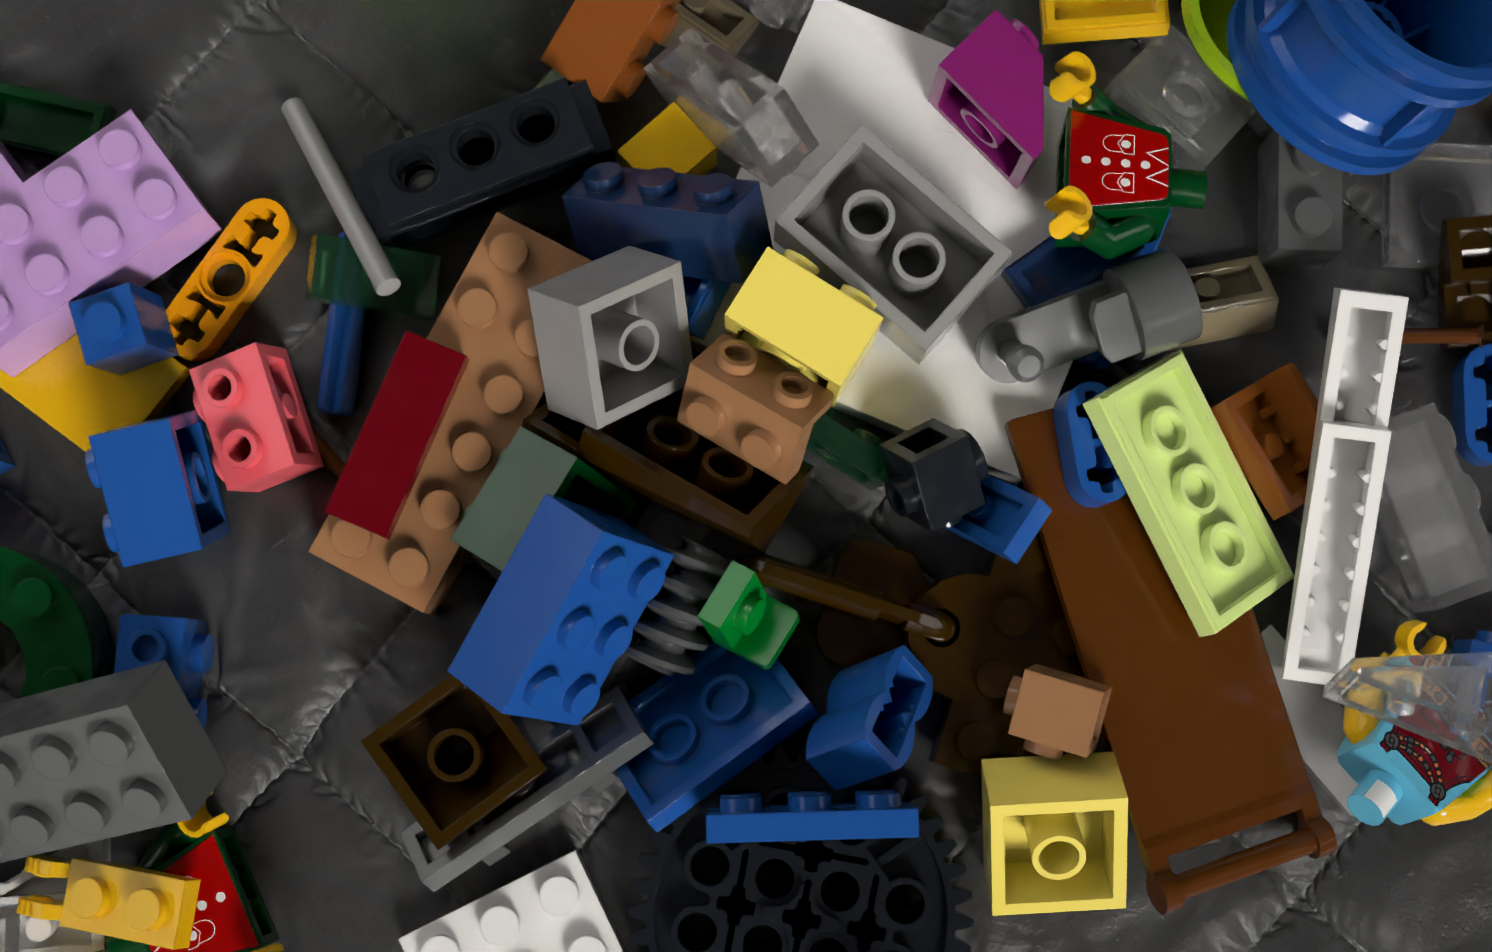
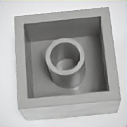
(612, 335)

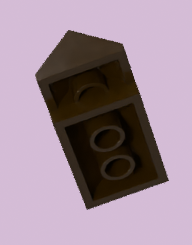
(678, 469)

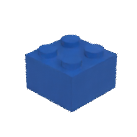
(157, 488)

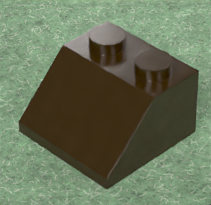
(453, 758)

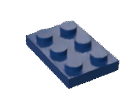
(708, 730)
(811, 817)

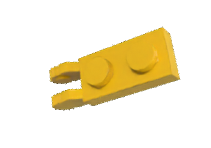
(116, 900)

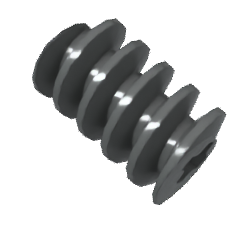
(677, 611)

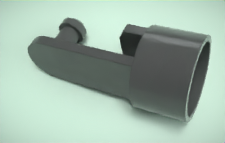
(1130, 312)

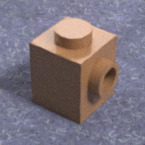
(1056, 711)

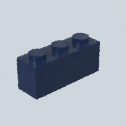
(702, 220)

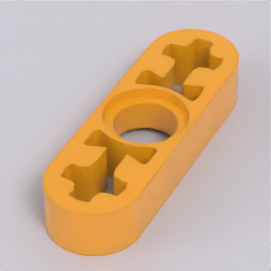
(222, 253)

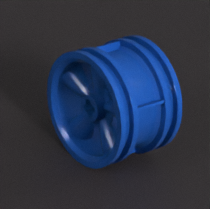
(1361, 77)

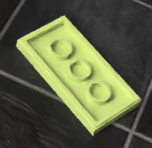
(1189, 492)

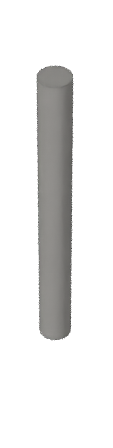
(340, 197)

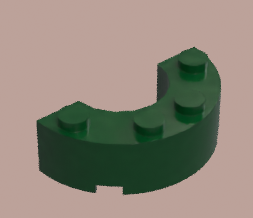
(53, 622)

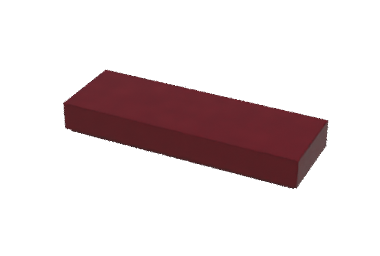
(397, 435)

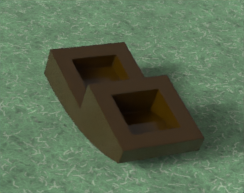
(1465, 276)

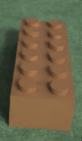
(501, 386)

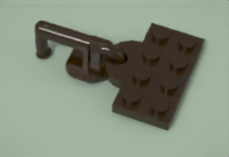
(992, 631)

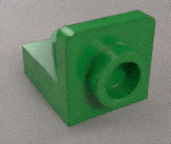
(746, 618)

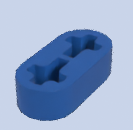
(1470, 405)
(1082, 450)

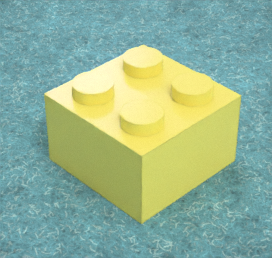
(804, 320)
(1054, 833)

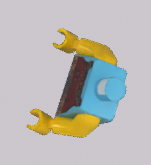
(1406, 773)

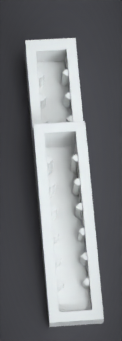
(1344, 482)

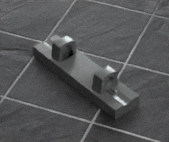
(600, 745)

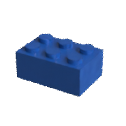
(560, 613)

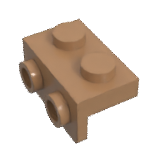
(752, 406)

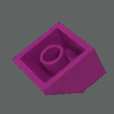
(996, 95)

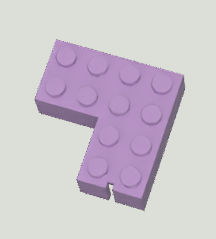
(85, 225)

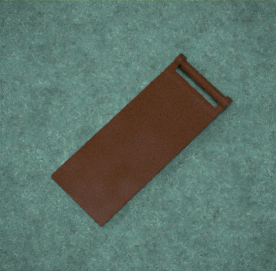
(1187, 714)

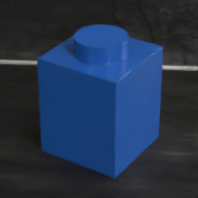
(123, 329)

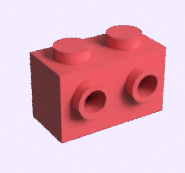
(255, 418)

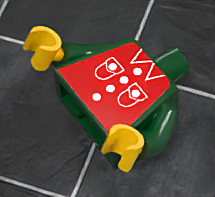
(1112, 170)
(229, 903)

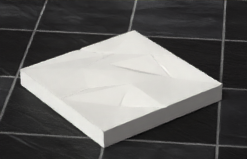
(880, 75)

